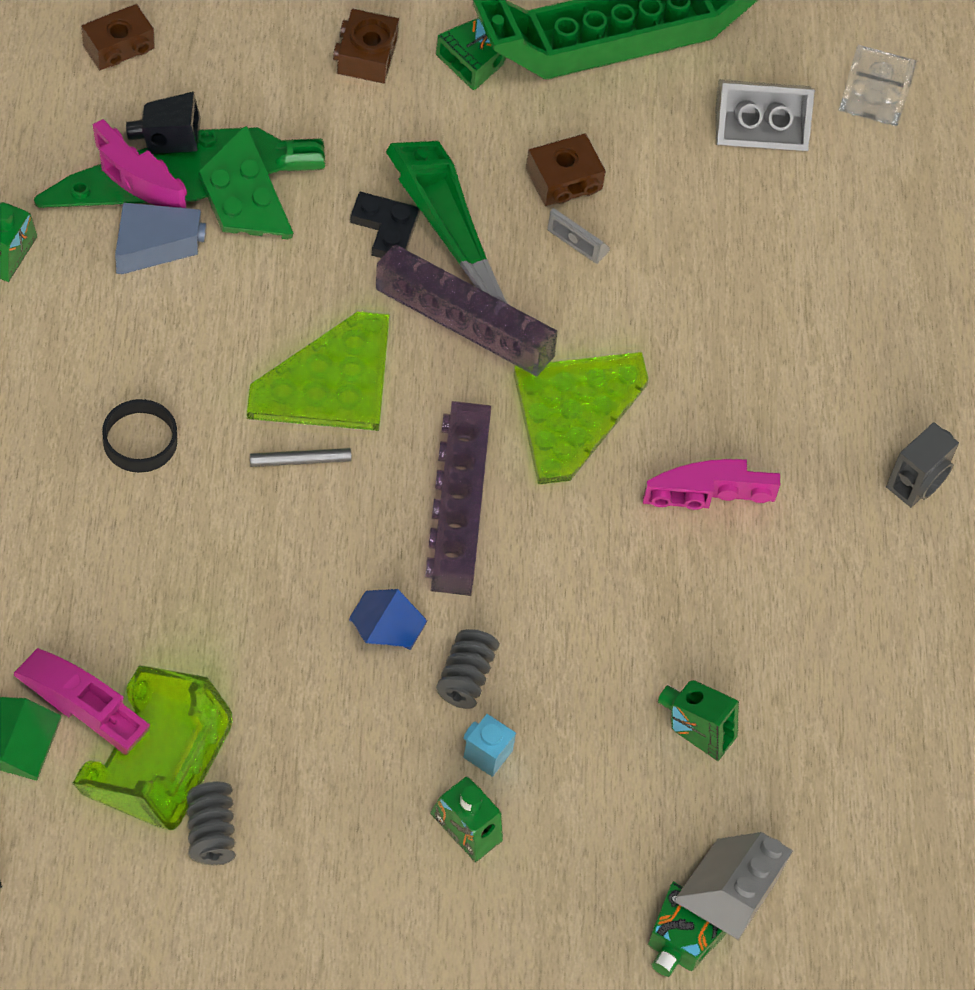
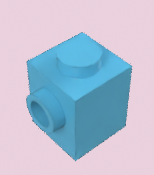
(488, 744)

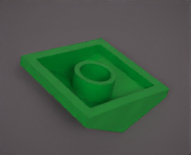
(25, 736)

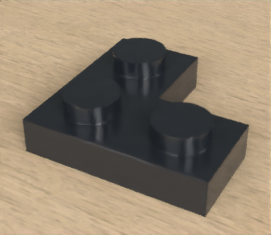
(391, 218)

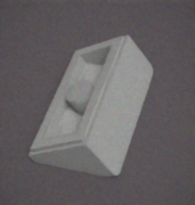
(577, 236)

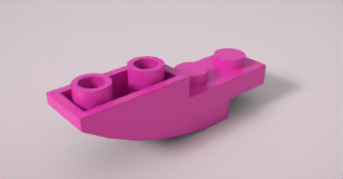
(137, 173)
(698, 482)
(84, 696)

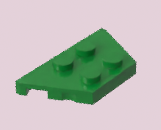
(243, 190)

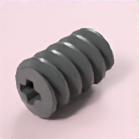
(467, 667)
(209, 823)

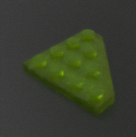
(330, 380)
(575, 408)

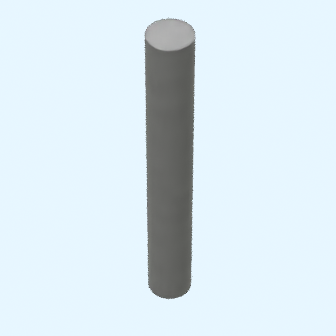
(300, 457)

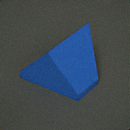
(387, 619)

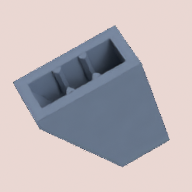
(156, 236)

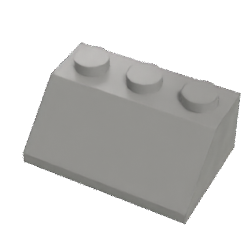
(764, 115)
(734, 880)

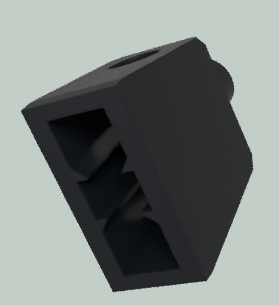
(168, 125)

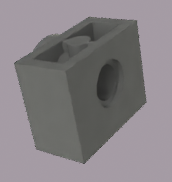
(923, 465)

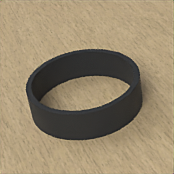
(133, 407)

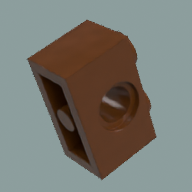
(118, 37)

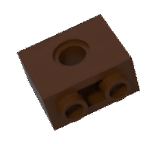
(366, 45)
(565, 169)

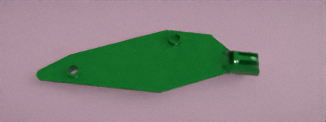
(96, 188)

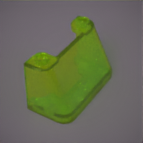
(174, 756)

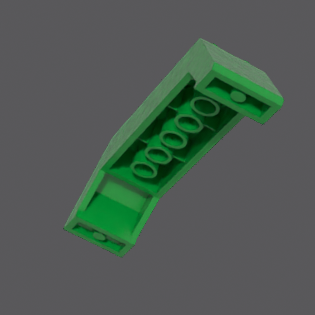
(600, 32)

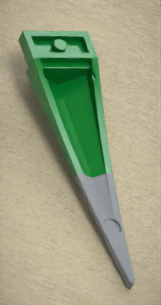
(435, 188)

